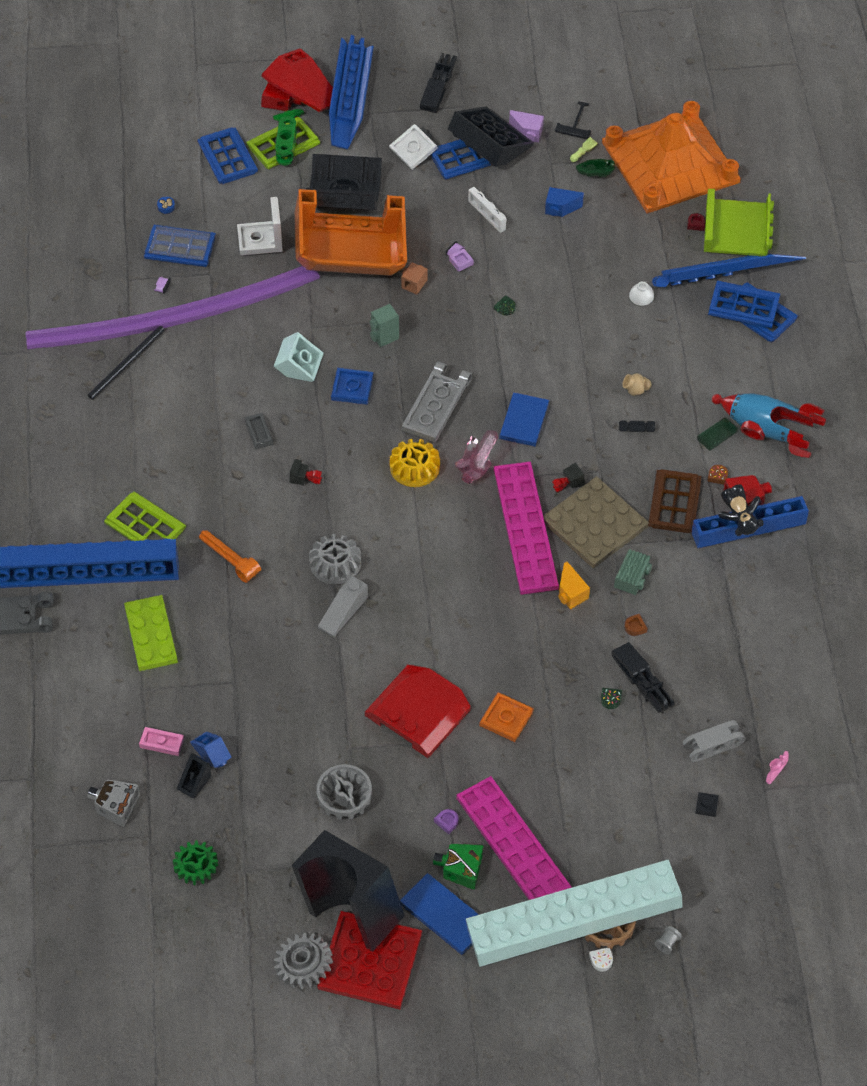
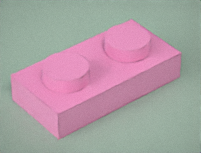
(161, 741)

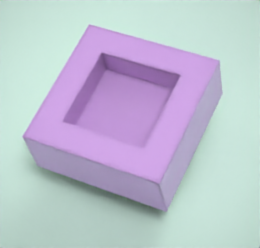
(461, 260)

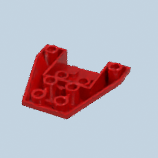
(300, 78)

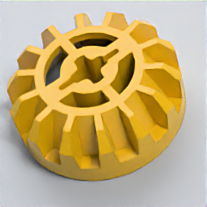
(414, 472)

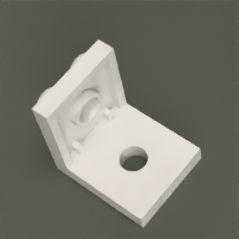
(269, 234)

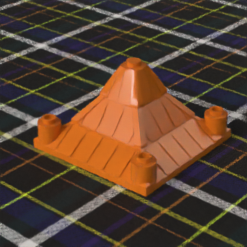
(670, 159)

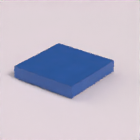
(352, 386)

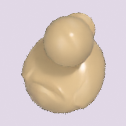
(636, 384)

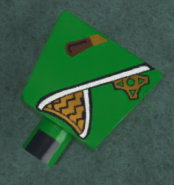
(461, 864)

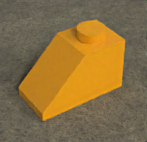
(572, 587)

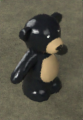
(741, 511)

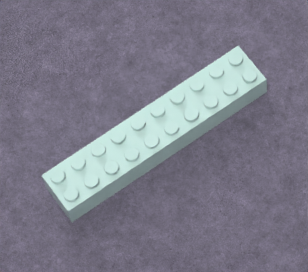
(574, 913)

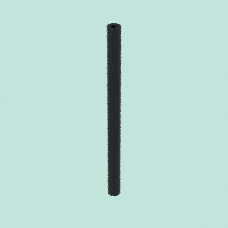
(130, 358)

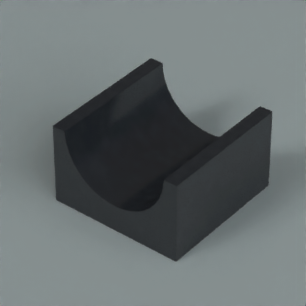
(340, 874)

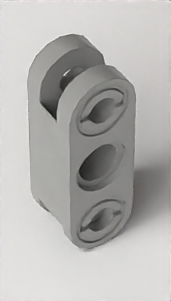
(714, 740)

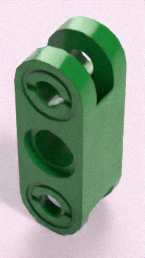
(286, 140)

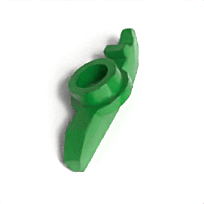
(296, 112)

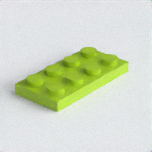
(150, 633)

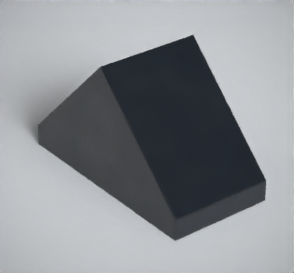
(194, 776)

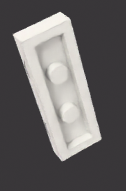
(487, 209)

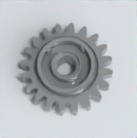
(316, 957)

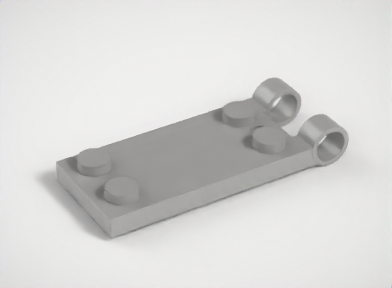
(435, 403)

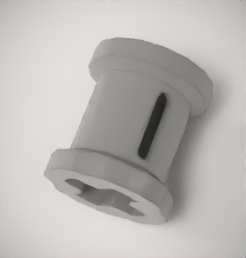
(668, 939)

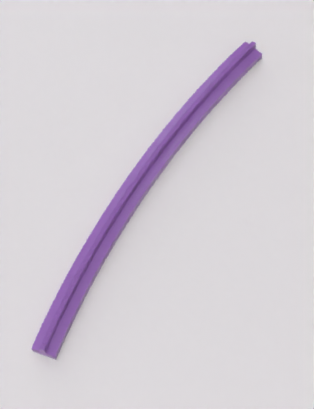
(171, 316)

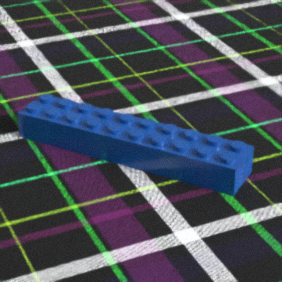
(88, 563)

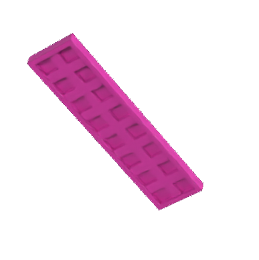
(525, 528)
(512, 840)

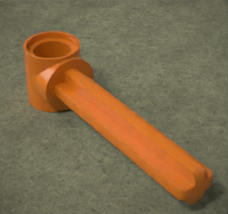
(245, 567)

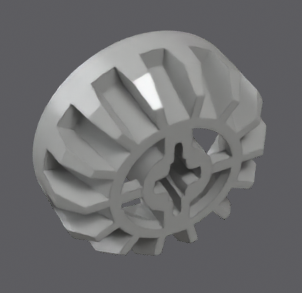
(335, 563)
(344, 779)

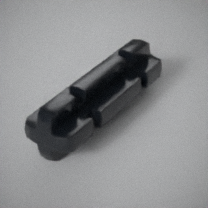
(636, 426)

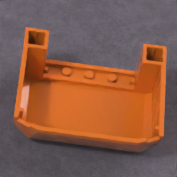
(350, 241)

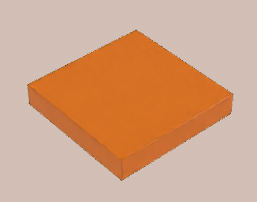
(506, 717)

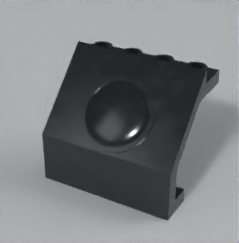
(346, 181)

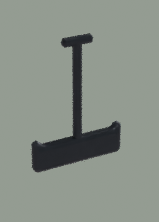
(573, 131)

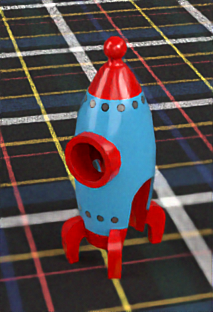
(760, 413)

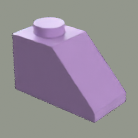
(528, 124)

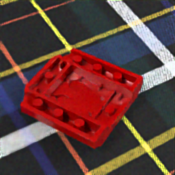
(420, 708)

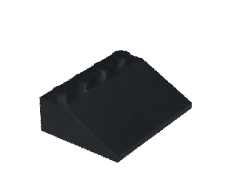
(489, 135)

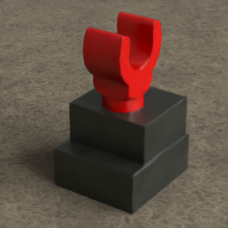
(300, 472)
(572, 476)

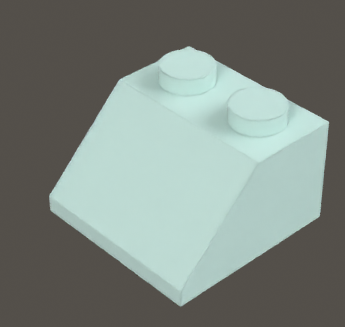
(298, 358)

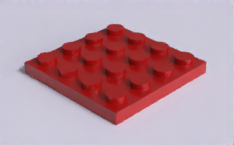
(369, 975)

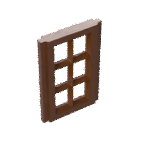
(659, 491)

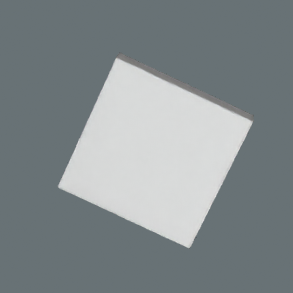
(413, 147)

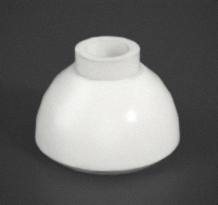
(641, 294)

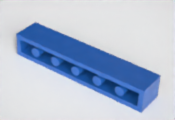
(775, 516)

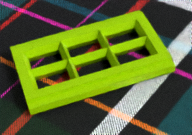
(271, 134)
(148, 507)

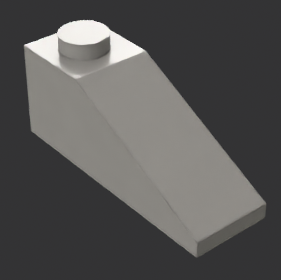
(344, 606)

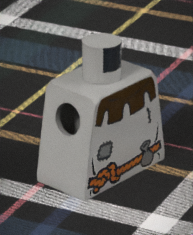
(115, 800)

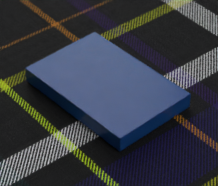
(524, 419)

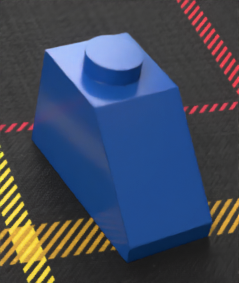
(562, 201)
(211, 749)

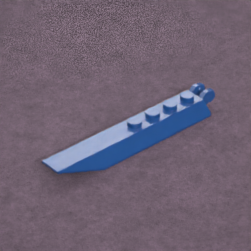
(349, 91)
(722, 267)

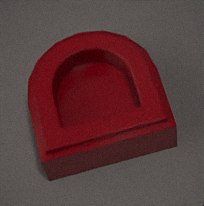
(696, 222)

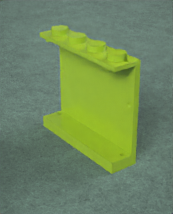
(738, 226)

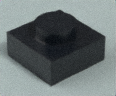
(706, 804)

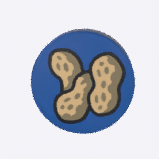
(166, 205)

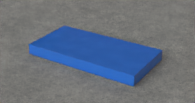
(440, 912)

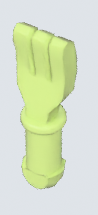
(587, 146)

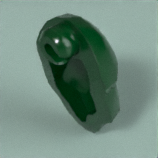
(596, 167)

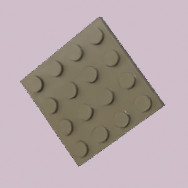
(595, 522)

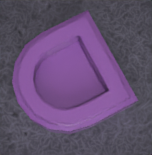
(447, 820)

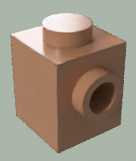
(414, 278)

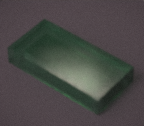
(717, 433)

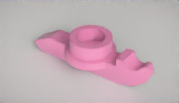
(776, 767)

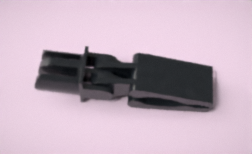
(436, 85)
(639, 673)

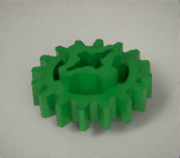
(195, 871)

